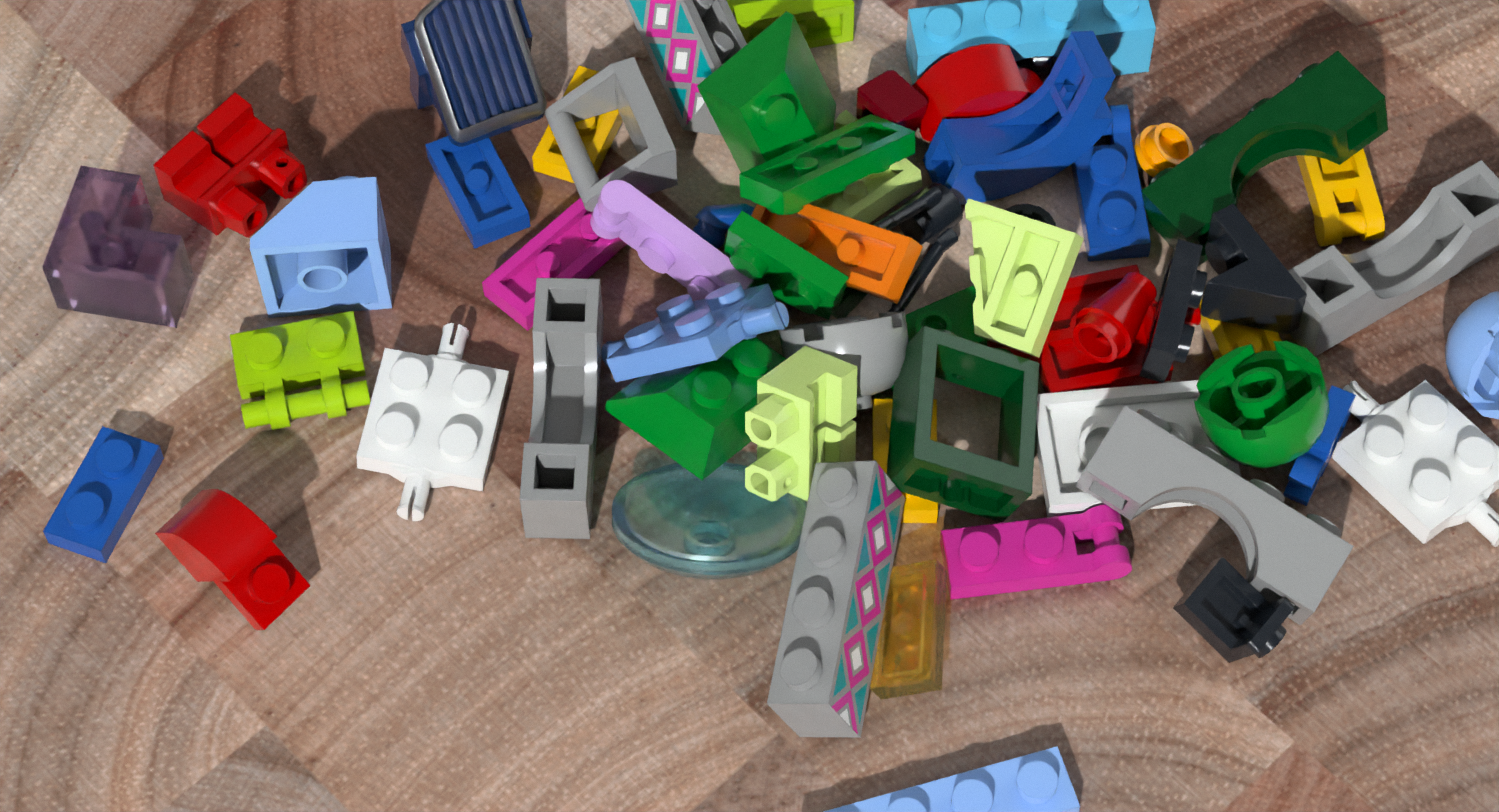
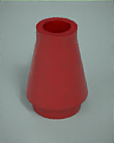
(1113, 320)

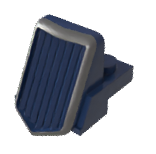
(474, 67)

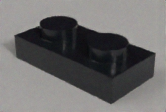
(1180, 289)

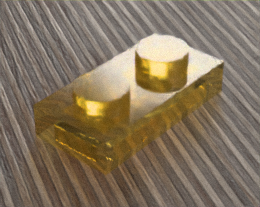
(912, 632)

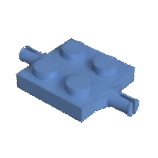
(694, 331)

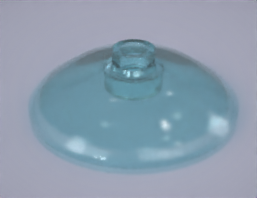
(705, 525)

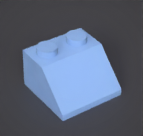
(326, 251)

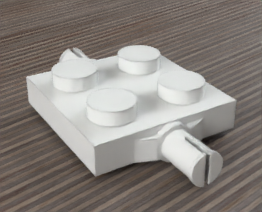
(432, 420)
(1423, 462)

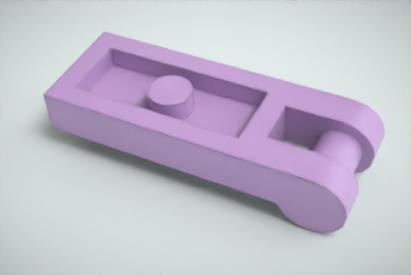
(662, 240)

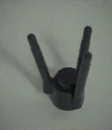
(928, 219)

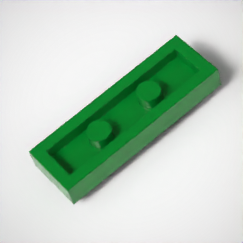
(827, 164)

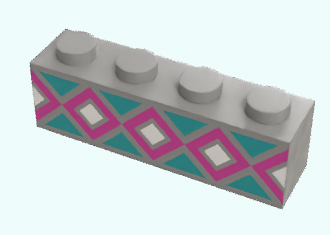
(686, 46)
(837, 600)

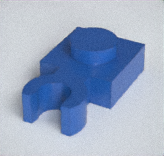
(1311, 465)

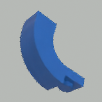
(1032, 140)

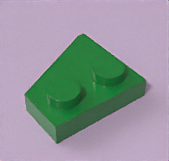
(789, 270)

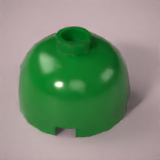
(1263, 404)

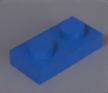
(478, 189)
(103, 494)

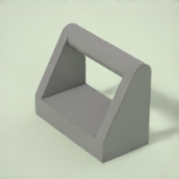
(614, 88)

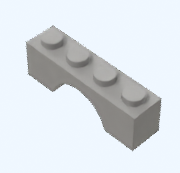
(1440, 239)
(564, 420)
(1283, 550)

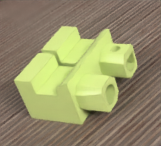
(801, 421)

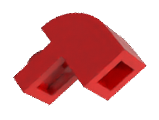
(973, 85)
(235, 549)

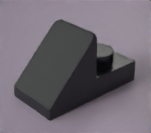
(1250, 281)

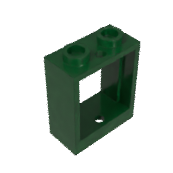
(949, 473)

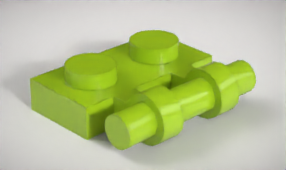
(299, 357)

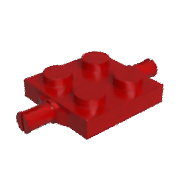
(1065, 366)

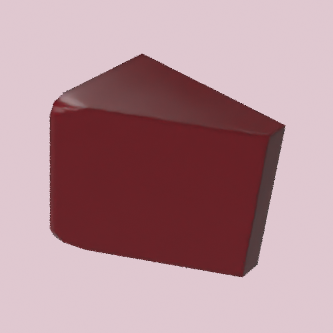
(891, 99)

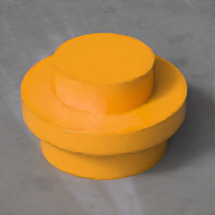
(1162, 147)

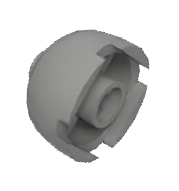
(871, 344)

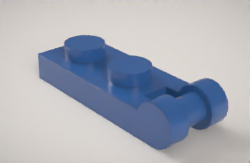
(1112, 196)

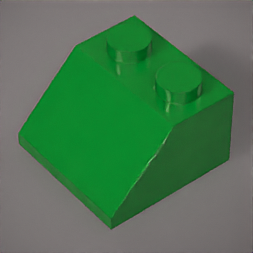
(769, 96)
(697, 409)

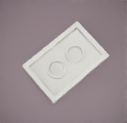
(1076, 422)

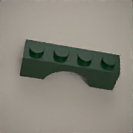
(1322, 114)

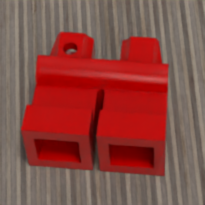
(228, 168)

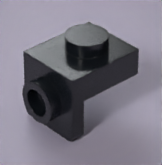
(1233, 613)

